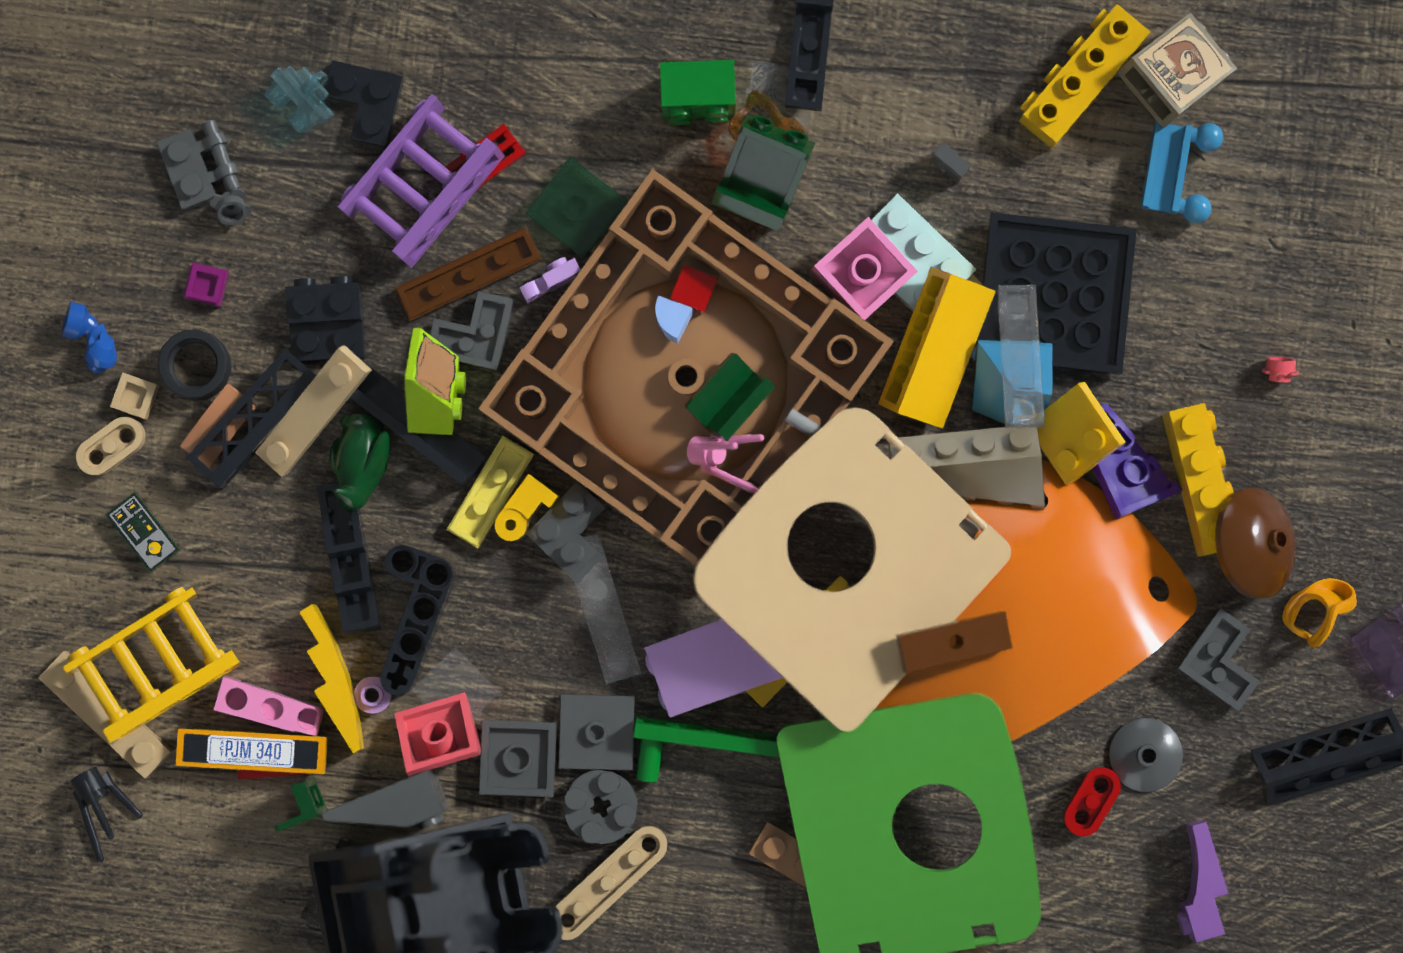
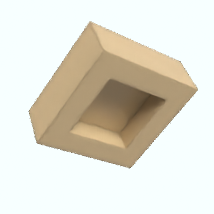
(134, 396)

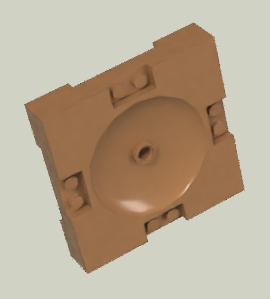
(601, 375)

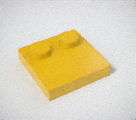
(1077, 433)

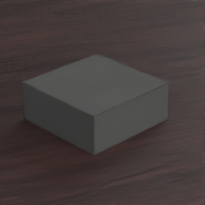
(950, 162)

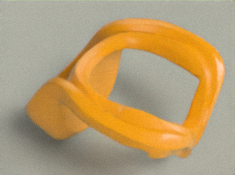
(1336, 596)

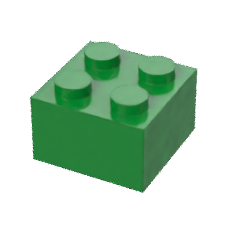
(698, 91)

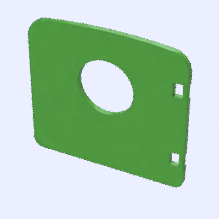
(843, 811)

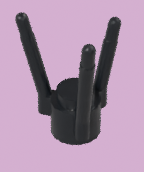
(88, 791)

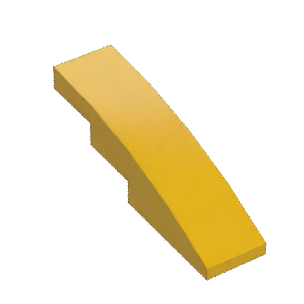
(338, 691)

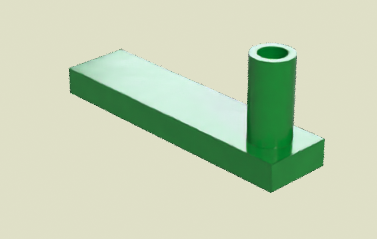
(656, 731)

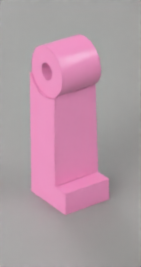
(268, 707)

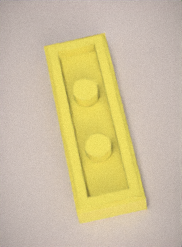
(490, 492)

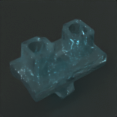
(305, 92)

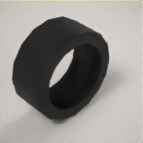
(174, 345)

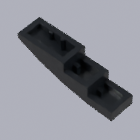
(349, 564)

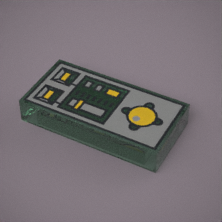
(143, 532)

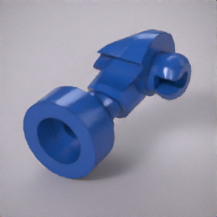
(100, 346)

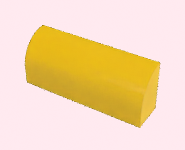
(936, 347)

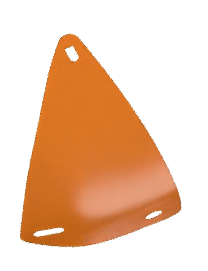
(1070, 603)

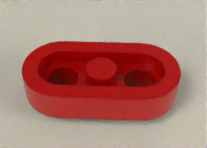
(1093, 802)

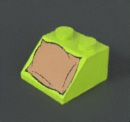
(432, 386)

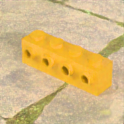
(1083, 76)
(1198, 471)

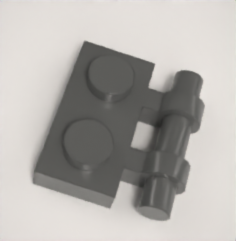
(188, 169)

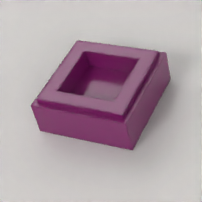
(206, 284)

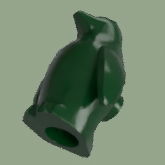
(359, 459)

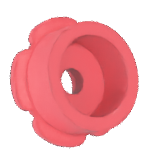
(1280, 369)

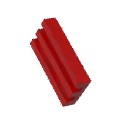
(505, 163)

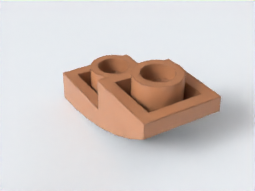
(216, 411)

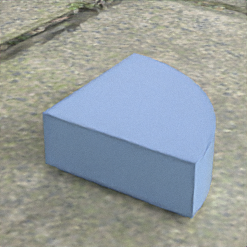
(672, 318)

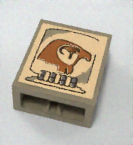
(1177, 70)

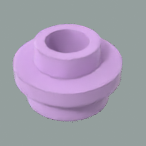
(361, 700)

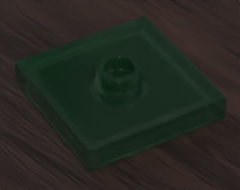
(576, 208)

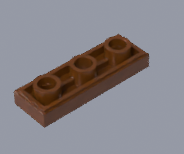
(973, 636)

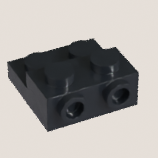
(325, 318)

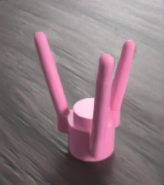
(712, 451)

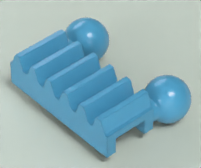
(1168, 166)

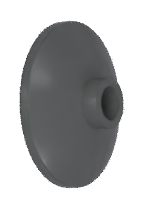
(1127, 750)

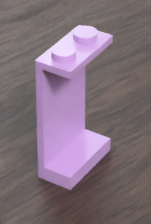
(705, 667)

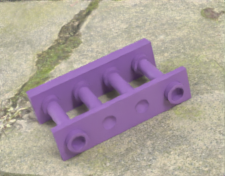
(433, 214)

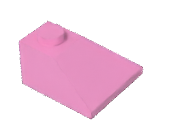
(863, 270)

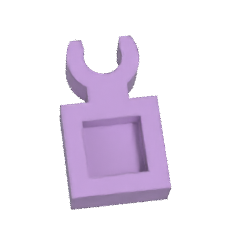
(559, 274)

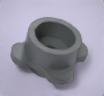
(233, 214)

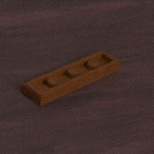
(468, 274)

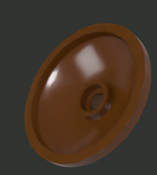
(1255, 543)

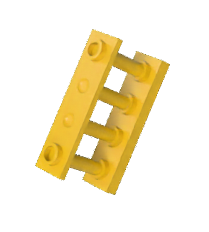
(152, 701)

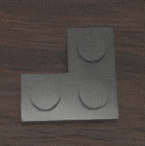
(485, 338)
(561, 528)
(1210, 663)

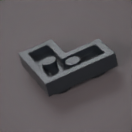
(374, 93)

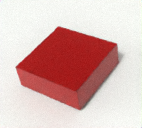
(693, 288)

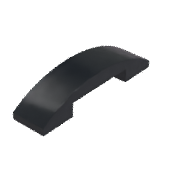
(809, 54)

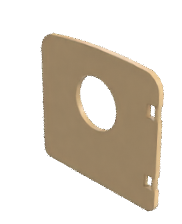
(922, 572)

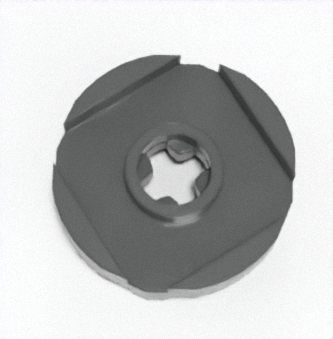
(594, 827)

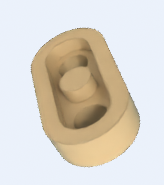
(111, 445)

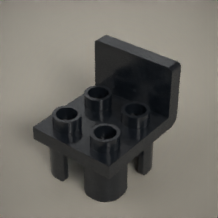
(436, 892)

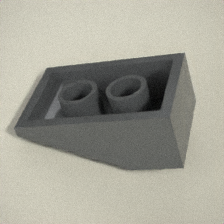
(401, 804)

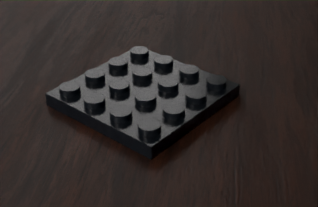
(1079, 281)

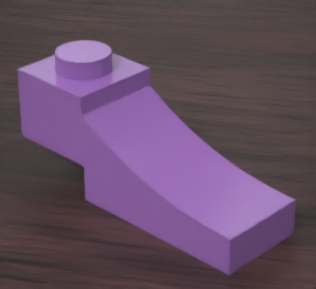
(1199, 911)

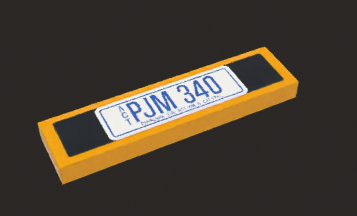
(251, 751)

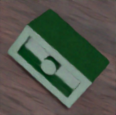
(729, 397)
(309, 802)

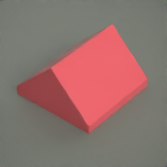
(437, 734)

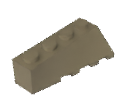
(985, 463)

